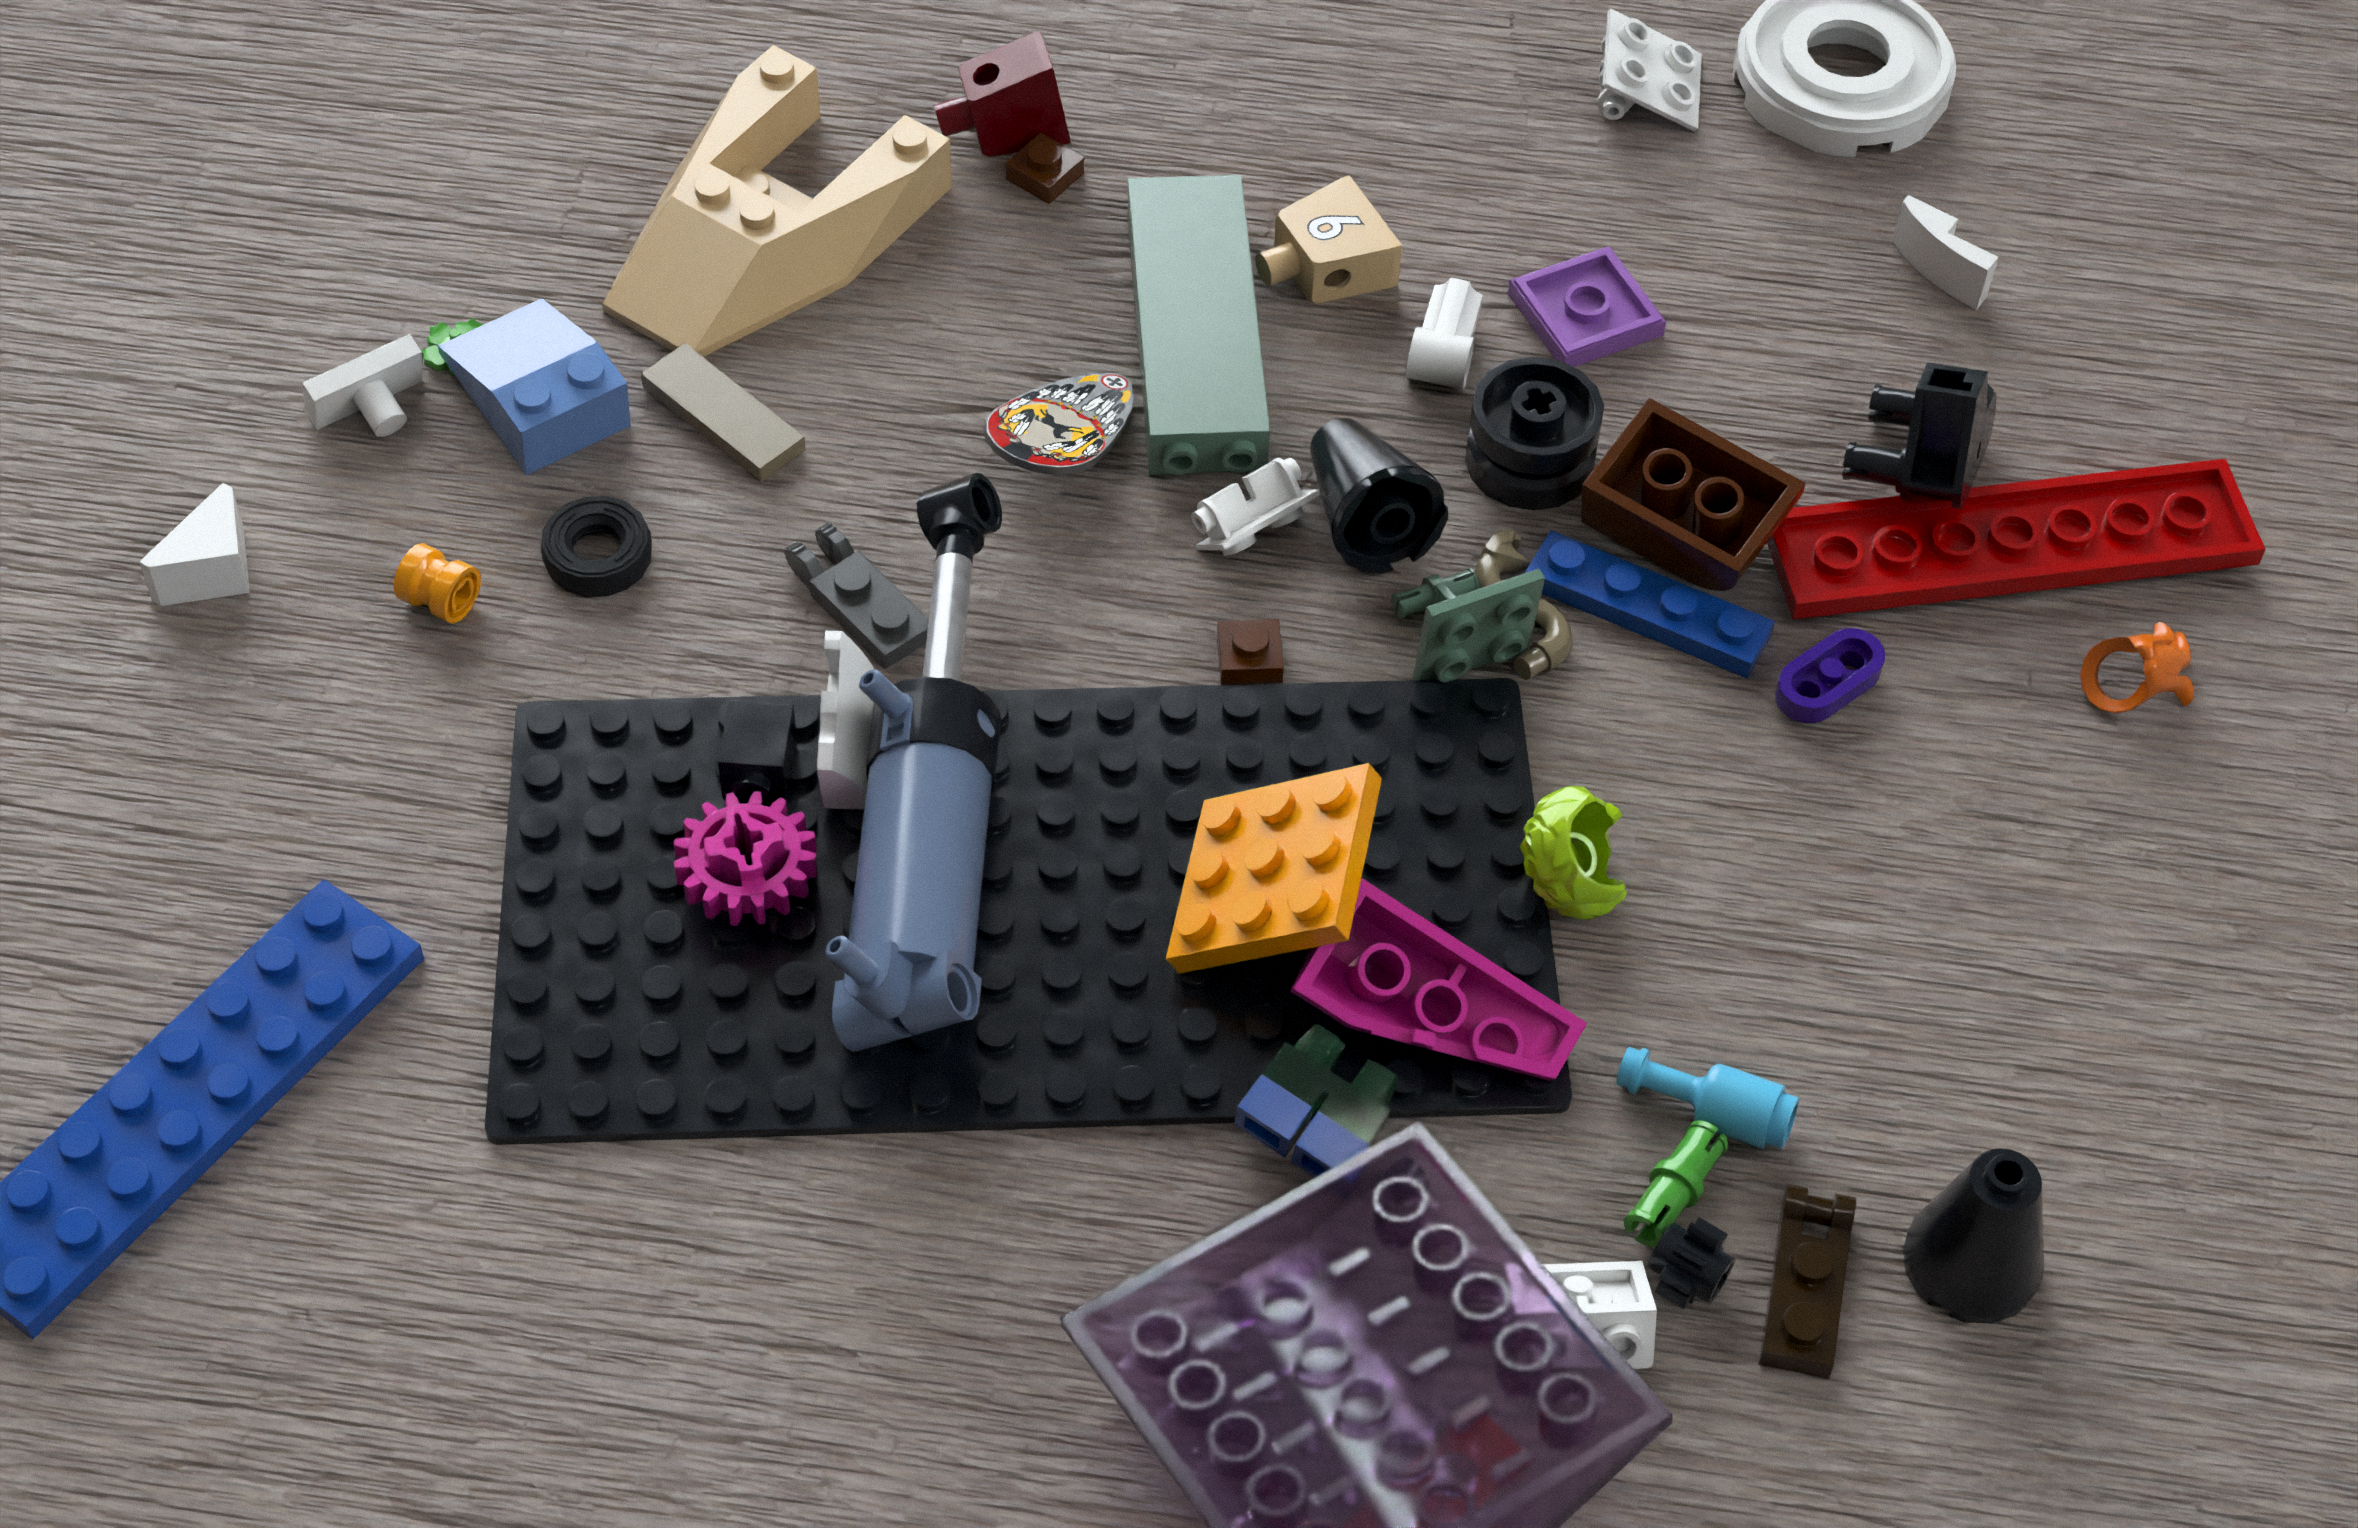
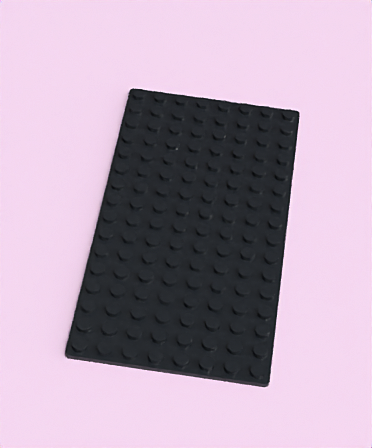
(659, 1024)

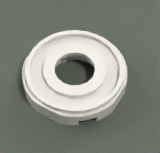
(1835, 111)

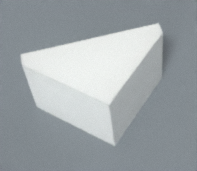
(201, 555)

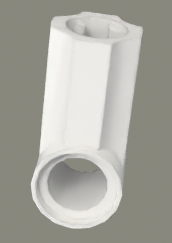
(1445, 343)

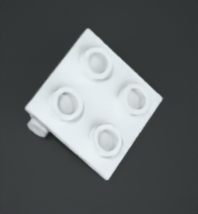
(1648, 71)

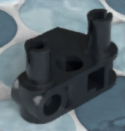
(1947, 436)

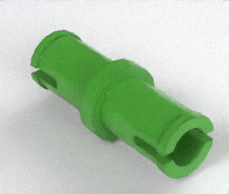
(1676, 1183)

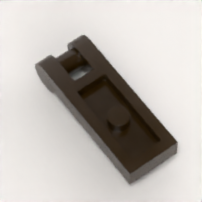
(1807, 1283)

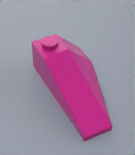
(1434, 992)

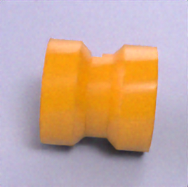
(442, 585)

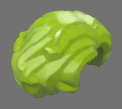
(1570, 851)

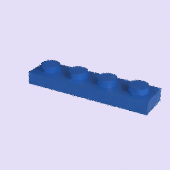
(1651, 604)

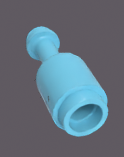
(1731, 1099)

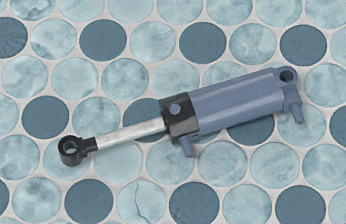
(924, 810)

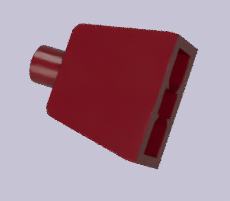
(1007, 98)

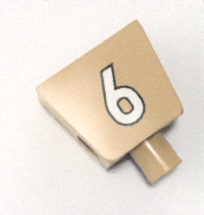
(1332, 245)

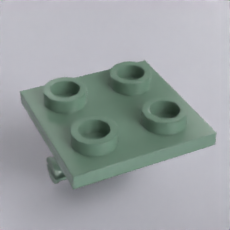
(1470, 623)

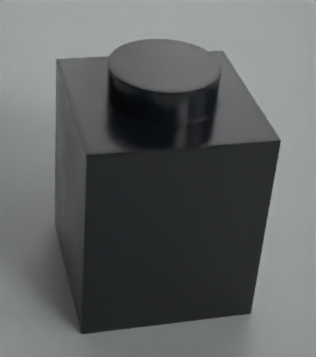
(757, 750)

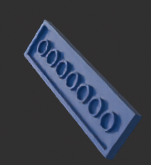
(190, 1098)

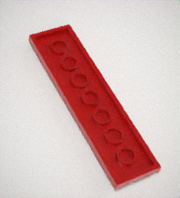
(2014, 539)

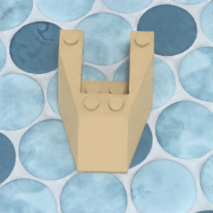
(746, 249)

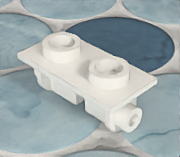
(1273, 502)

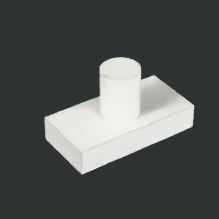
(367, 387)

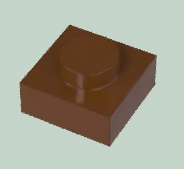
(1044, 168)
(1250, 652)

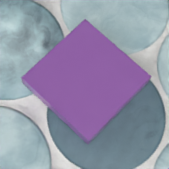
(1586, 307)

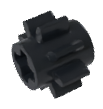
(1691, 1263)

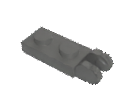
(860, 597)

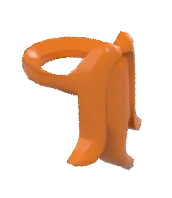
(2161, 668)

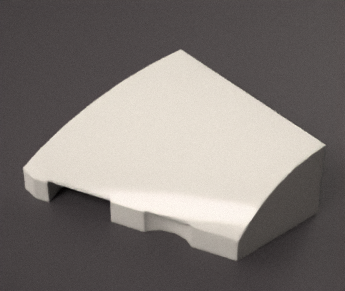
(844, 725)

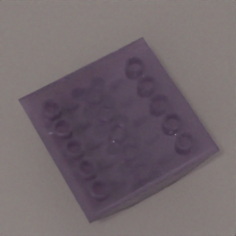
(1370, 1361)

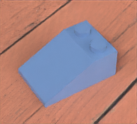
(540, 384)

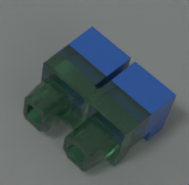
(1295, 1087)

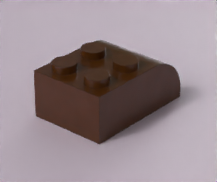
(1687, 498)

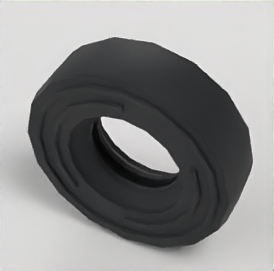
(600, 576)

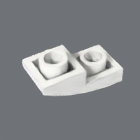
(1950, 263)

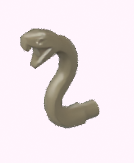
(1546, 654)

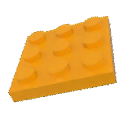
(1275, 869)

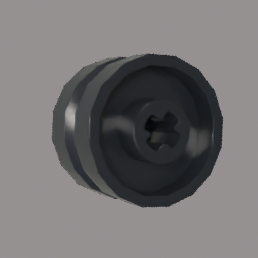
(1533, 433)

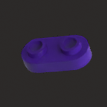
(1825, 680)

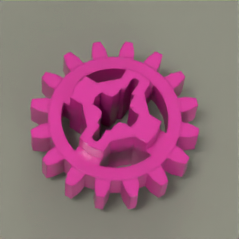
(718, 874)

